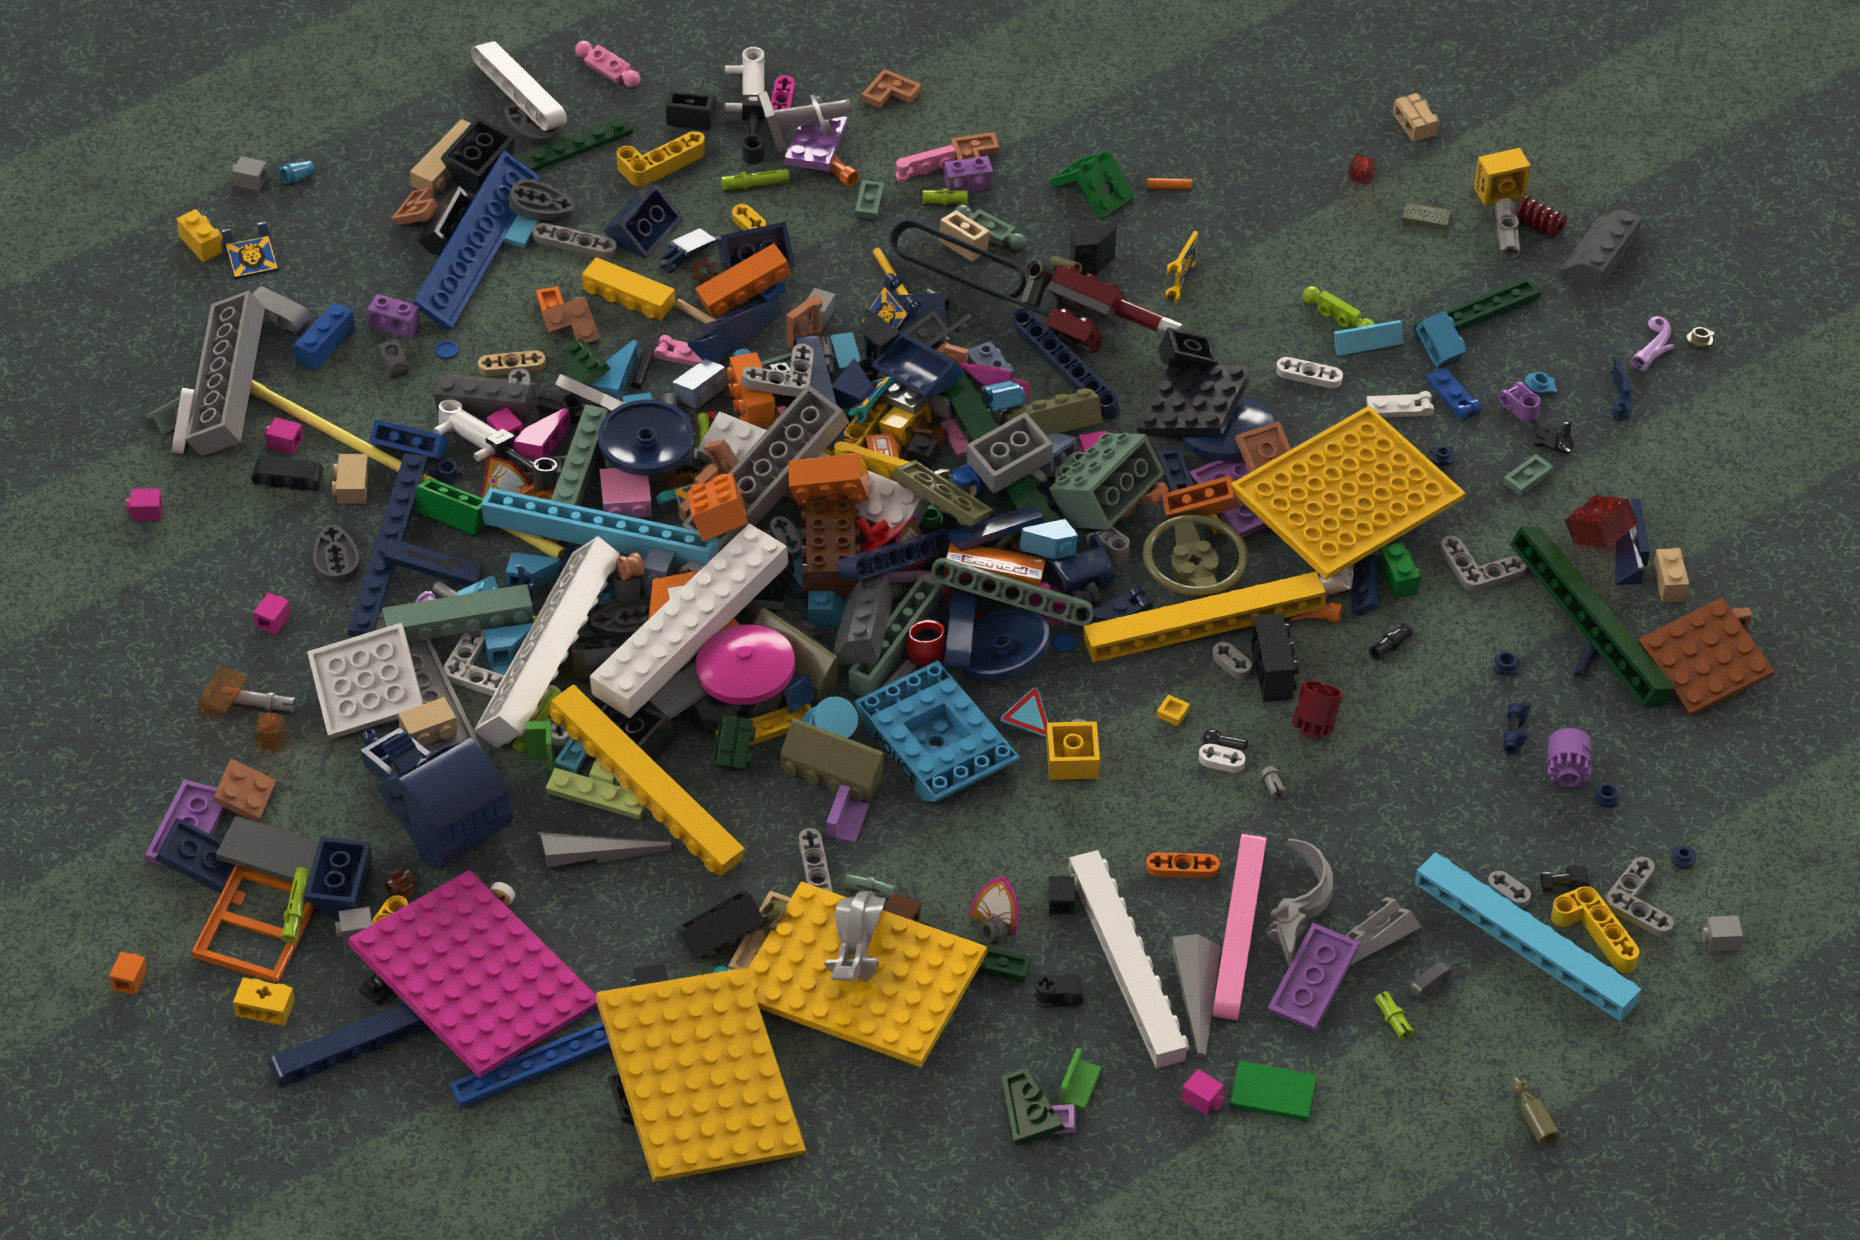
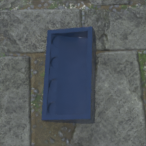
(918, 366)

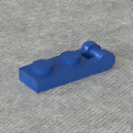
(1453, 393)

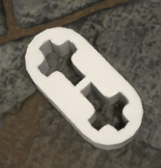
(1222, 758)

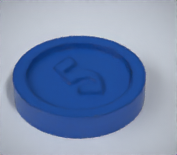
(446, 349)
(1065, 641)

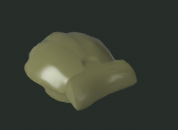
(1700, 337)
(772, 914)

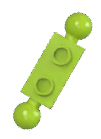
(1335, 308)

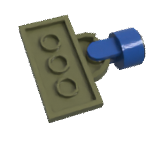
(951, 492)

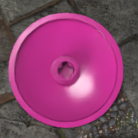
(745, 664)

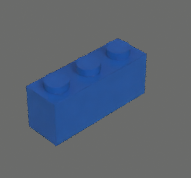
(324, 336)
(408, 440)

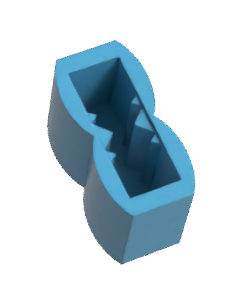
(1003, 395)

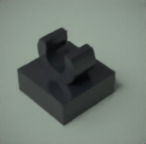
(375, 989)

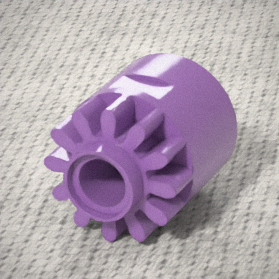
(1569, 757)

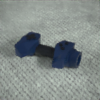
(1516, 736)

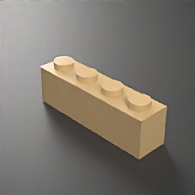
(431, 170)

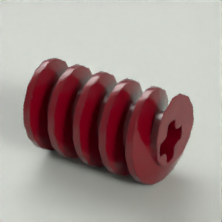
(1541, 219)

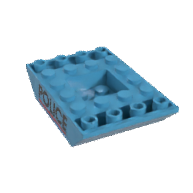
(930, 708)

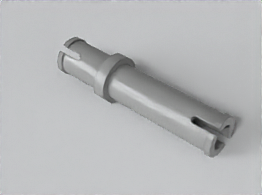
(268, 701)

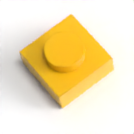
(1173, 710)

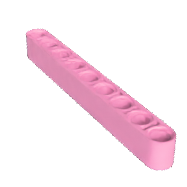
(1239, 927)

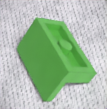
(540, 742)
(1079, 1082)

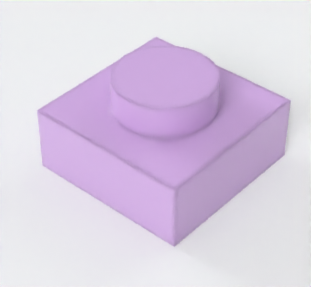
(1067, 1116)

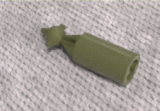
(1536, 1115)

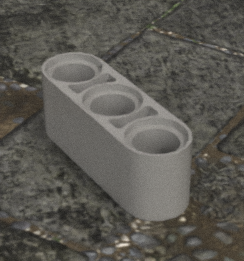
(282, 310)

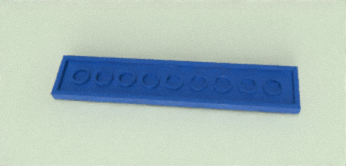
(472, 244)

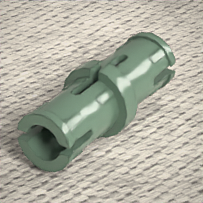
(861, 883)

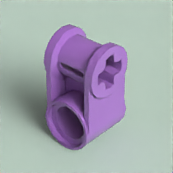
(1521, 402)

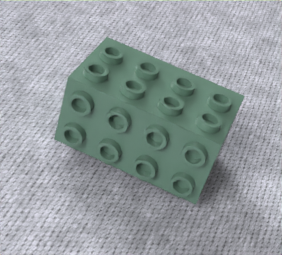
(1106, 480)

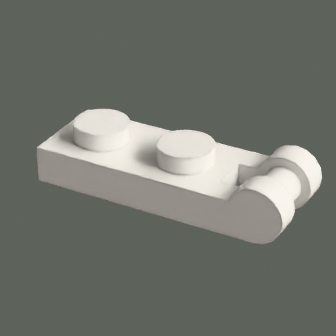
(1402, 405)

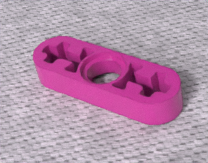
(778, 93)

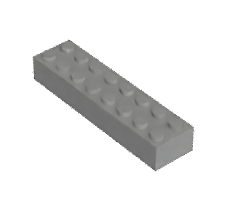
(225, 373)
(763, 471)

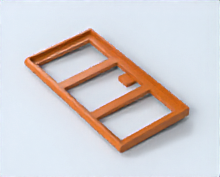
(231, 895)

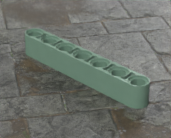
(1021, 600)

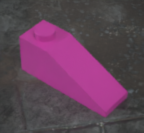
(543, 436)

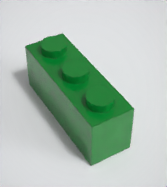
(450, 506)

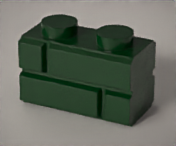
(733, 743)

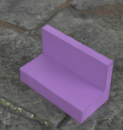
(845, 817)

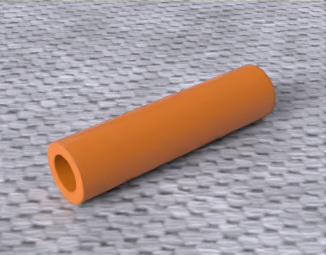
(1169, 184)

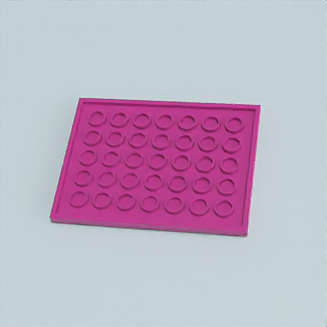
(474, 973)

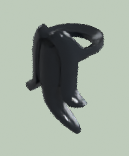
(1554, 440)

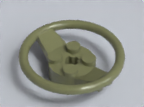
(1193, 560)

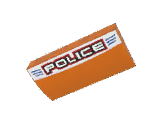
(1003, 562)

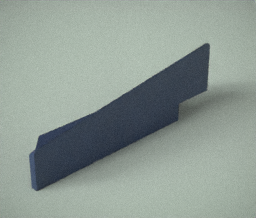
(733, 329)
(1632, 550)

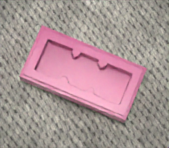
(955, 439)

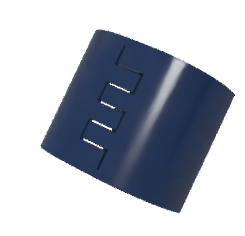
(446, 795)

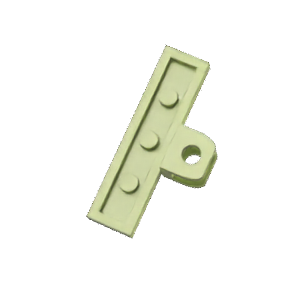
(597, 791)

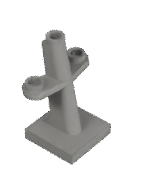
(785, 119)

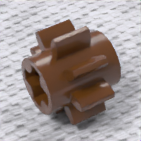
(704, 264)
(400, 883)

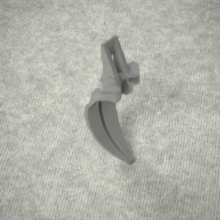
(1298, 910)
(855, 925)

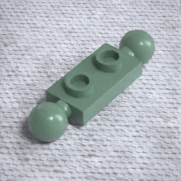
(1000, 232)

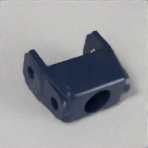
(1080, 569)

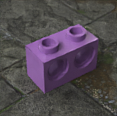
(968, 174)
(394, 316)

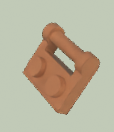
(798, 320)

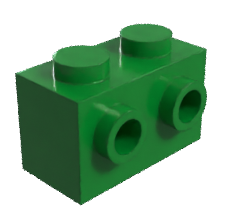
(1399, 570)

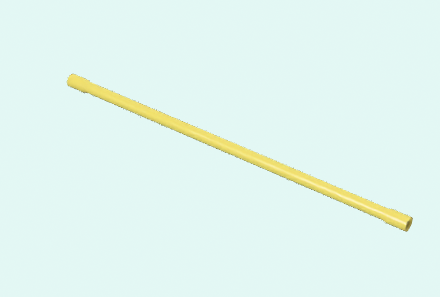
(261, 392)

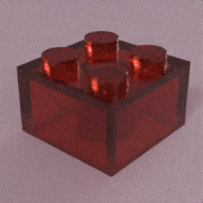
(1601, 521)

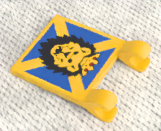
(1183, 266)

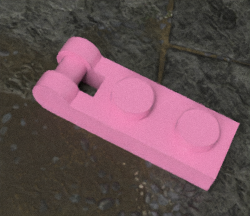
(923, 162)
(680, 354)

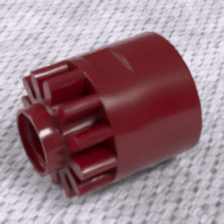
(1317, 709)

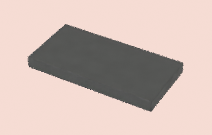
(266, 849)

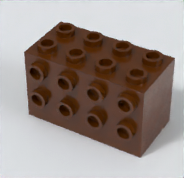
(829, 538)

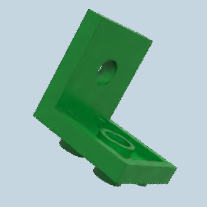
(1091, 175)

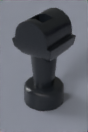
(1574, 878)

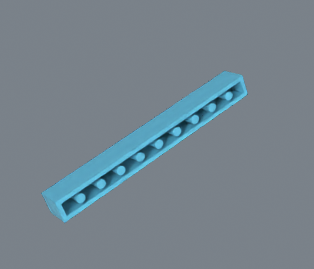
(584, 524)
(1528, 936)

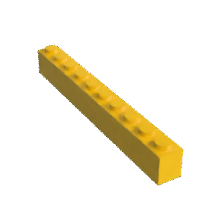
(1203, 617)
(646, 781)

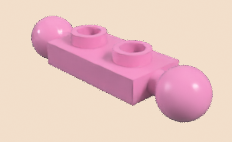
(607, 64)

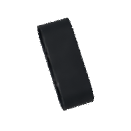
(287, 473)

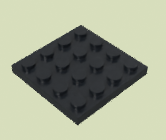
(1195, 400)

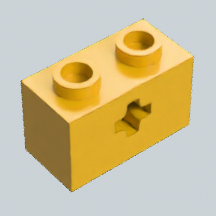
(264, 1001)

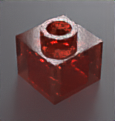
(1362, 168)

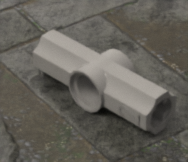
(1507, 228)

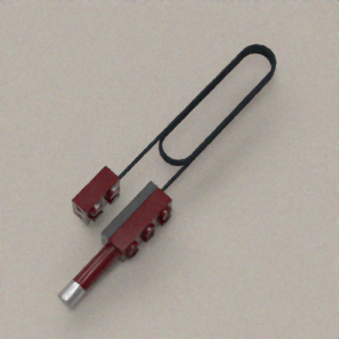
(1068, 288)

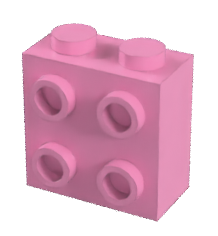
(625, 493)

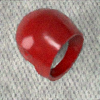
(926, 651)

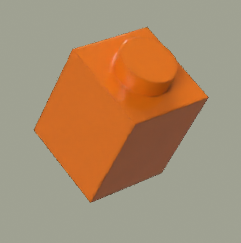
(128, 973)

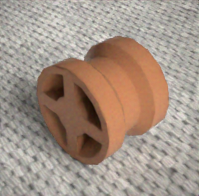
(629, 566)

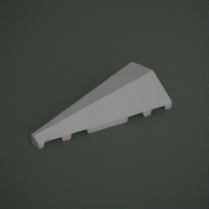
(567, 849)
(1383, 928)
(1197, 971)

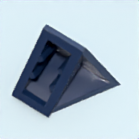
(851, 386)

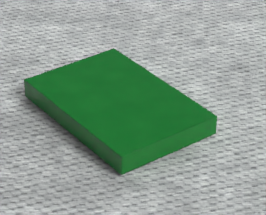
(1273, 1091)

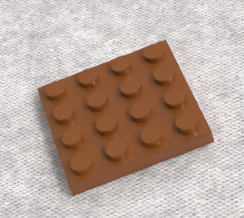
(1706, 657)

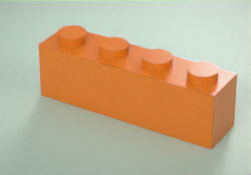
(743, 281)

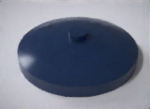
(1246, 417)
(646, 437)
(1007, 644)

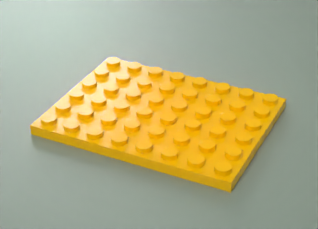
(1347, 492)
(893, 1012)
(699, 1074)

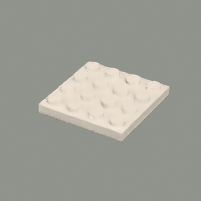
(365, 680)

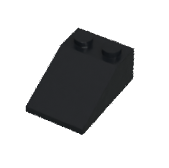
(646, 728)

